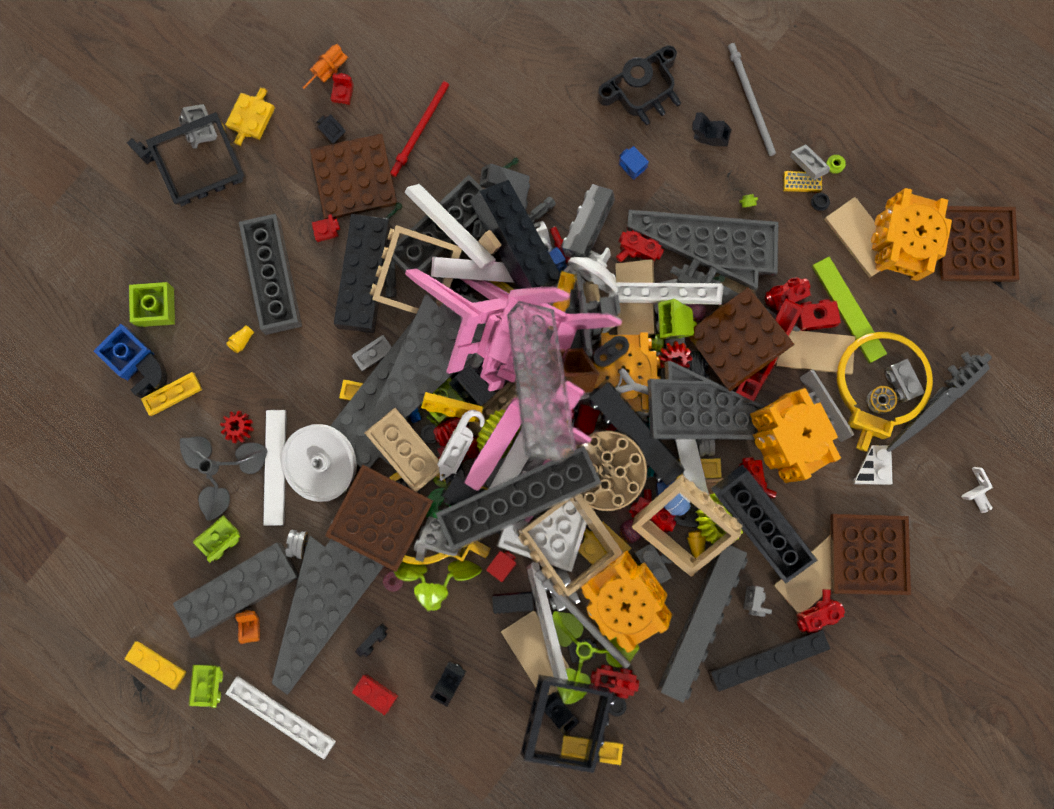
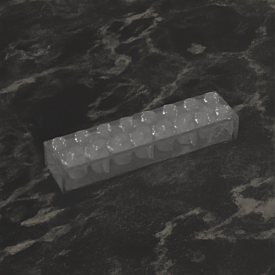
(540, 382)

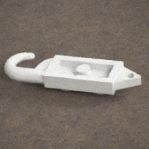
(458, 445)

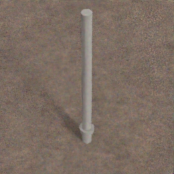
(735, 57)
(584, 620)

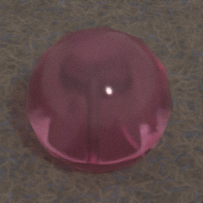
(699, 311)
(627, 533)

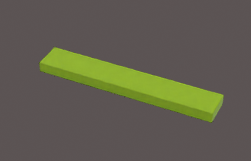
(848, 308)

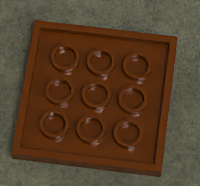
(353, 176)
(981, 245)
(740, 339)
(379, 518)
(870, 554)

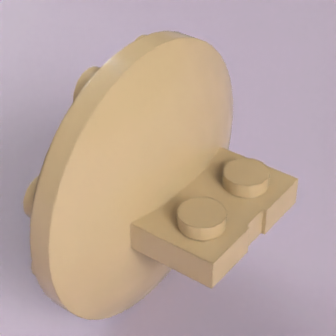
(619, 467)

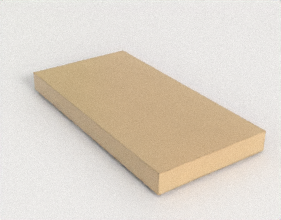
(855, 230)
(636, 316)
(817, 352)
(404, 449)
(808, 585)
(528, 645)

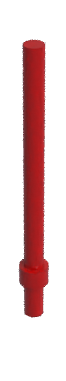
(401, 159)

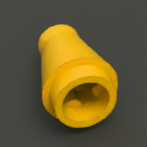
(239, 340)
(696, 542)

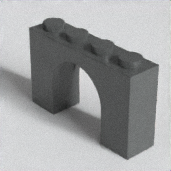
(494, 174)

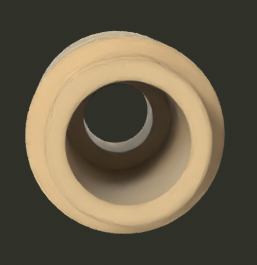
(591, 291)

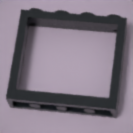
(181, 131)
(535, 718)

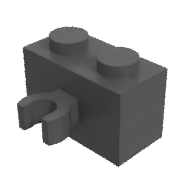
(654, 562)

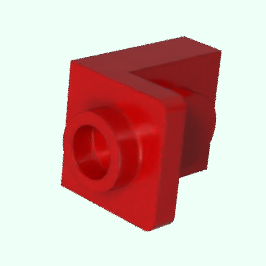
(342, 88)
(326, 228)

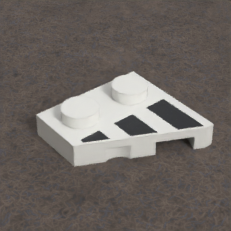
(876, 467)

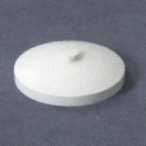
(319, 462)

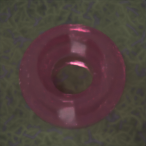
(388, 586)

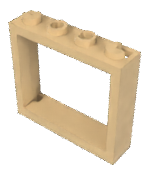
(387, 255)
(596, 526)
(667, 544)

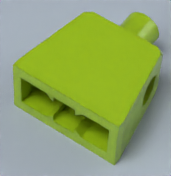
(675, 320)

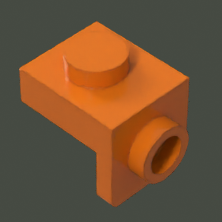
(248, 626)

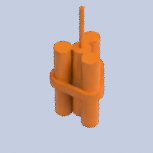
(328, 64)

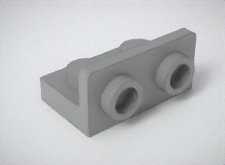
(191, 114)
(904, 381)
(753, 599)

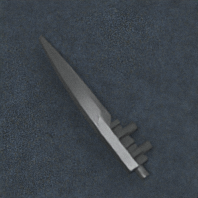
(690, 275)
(959, 384)

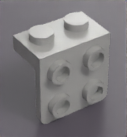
(432, 538)

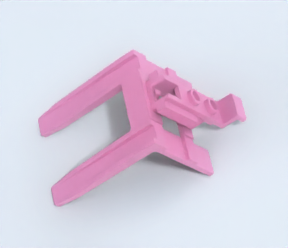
(472, 314)
(566, 325)
(504, 434)

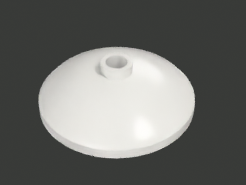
(595, 272)

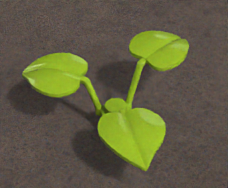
(432, 594)
(568, 630)

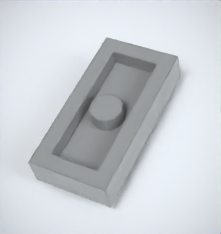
(810, 162)
(372, 353)

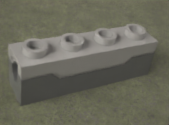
(588, 222)

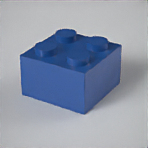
(123, 351)

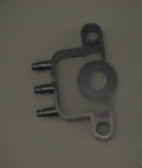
(617, 94)

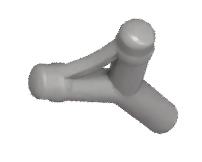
(631, 385)

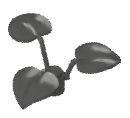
(195, 453)

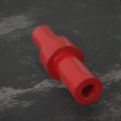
(558, 241)

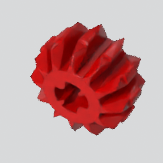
(675, 351)
(444, 430)
(231, 432)

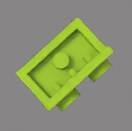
(217, 539)
(205, 685)

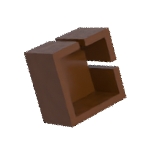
(579, 369)

